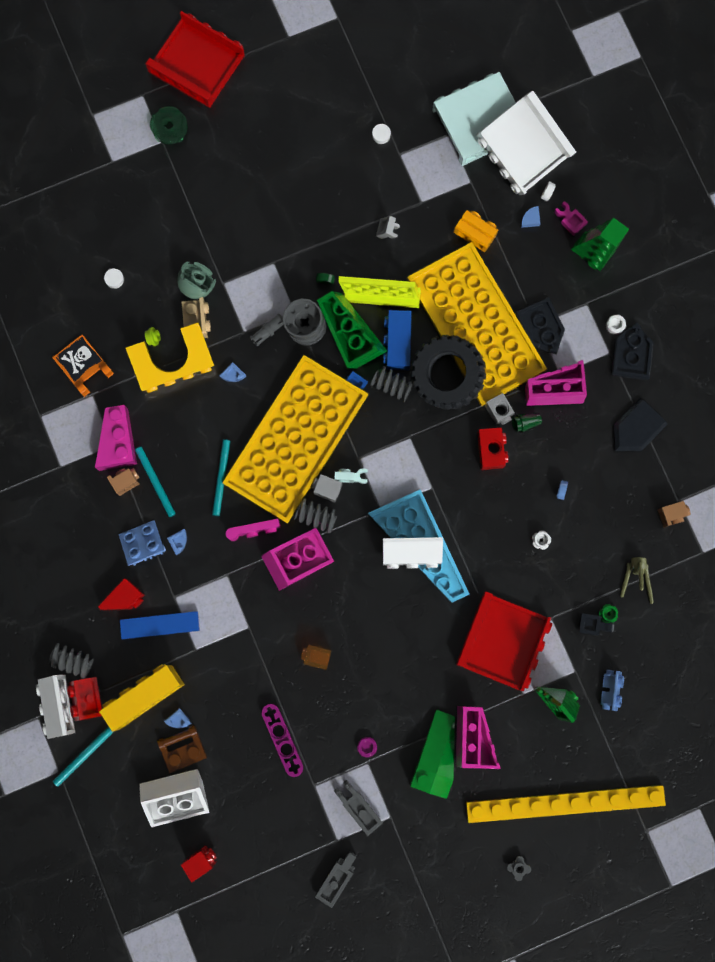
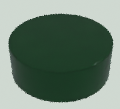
(325, 278)

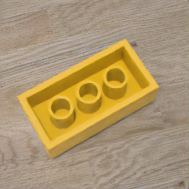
(138, 700)

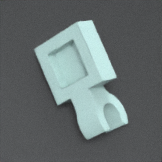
(346, 476)

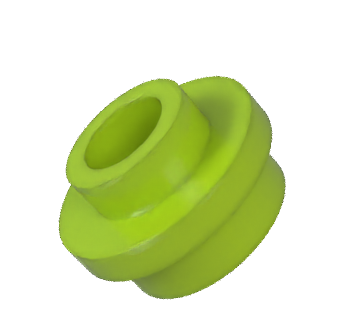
(152, 336)

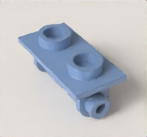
(612, 697)

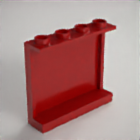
(196, 59)
(504, 642)

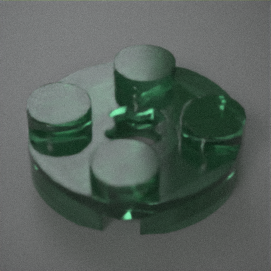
(172, 135)

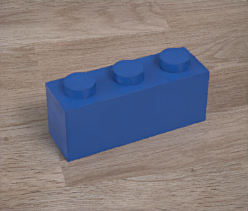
(398, 340)

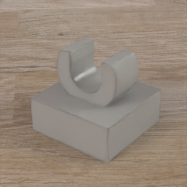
(386, 227)

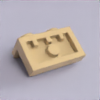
(195, 312)

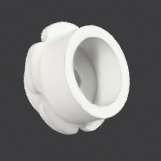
(536, 540)

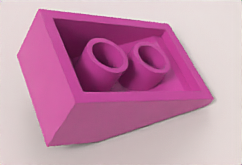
(297, 558)

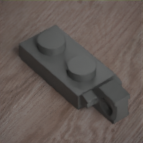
(336, 880)

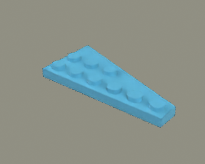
(413, 519)

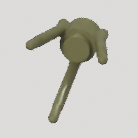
(639, 567)

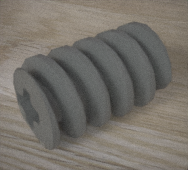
(392, 383)
(316, 515)
(71, 662)

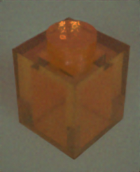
(316, 657)

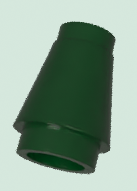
(526, 421)

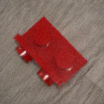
(84, 698)

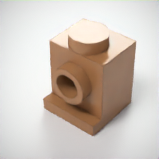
(124, 480)
(673, 513)

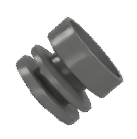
(301, 312)

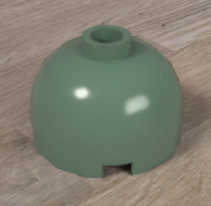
(195, 280)

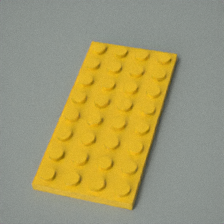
(469, 304)
(295, 439)

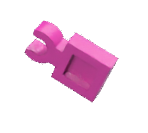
(573, 220)

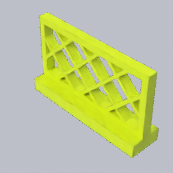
(380, 292)

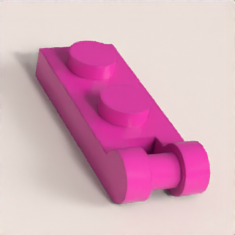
(252, 530)

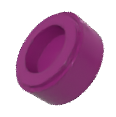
(367, 747)

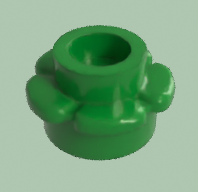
(613, 613)

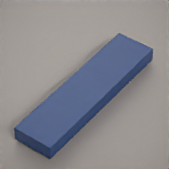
(159, 625)

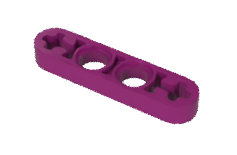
(279, 741)

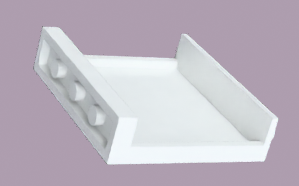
(525, 143)

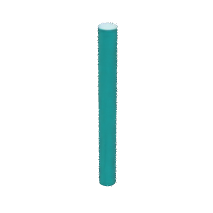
(221, 477)
(155, 482)
(82, 757)

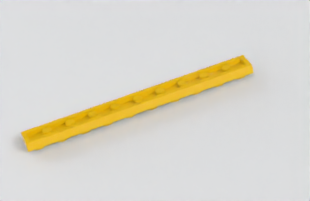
(565, 803)

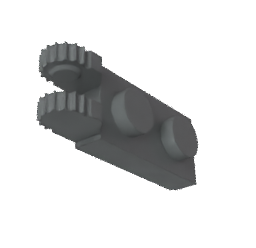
(359, 809)

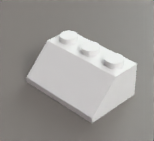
(412, 552)
(55, 706)
(173, 798)

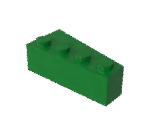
(600, 243)
(350, 332)

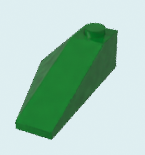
(560, 702)
(436, 762)

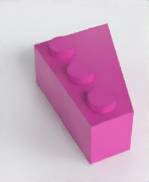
(558, 387)
(116, 440)
(473, 740)

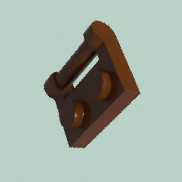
(184, 755)

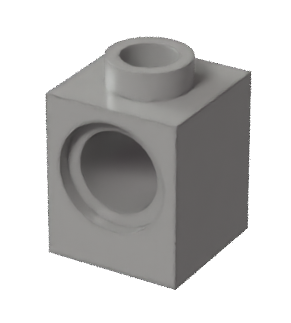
(499, 401)
(327, 488)

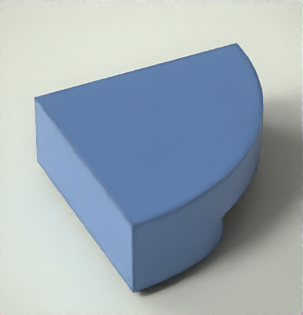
(531, 218)
(232, 373)
(178, 541)
(178, 720)

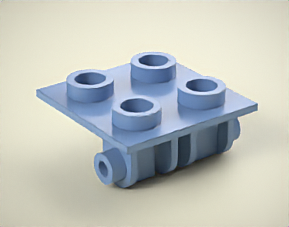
(141, 543)

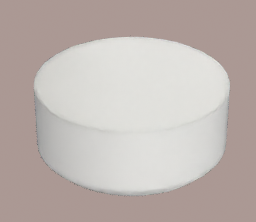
(381, 133)
(548, 191)
(114, 278)
(615, 324)

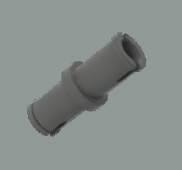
(267, 330)

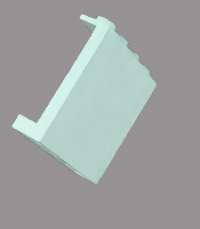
(470, 111)

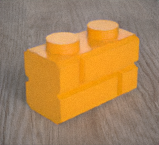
(476, 230)

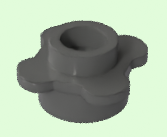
(519, 862)

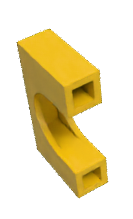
(151, 376)

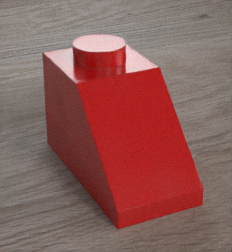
(123, 597)

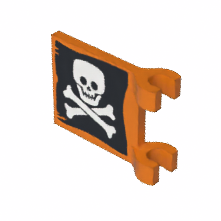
(80, 362)

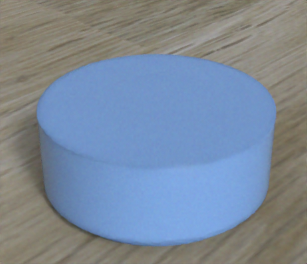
(562, 489)

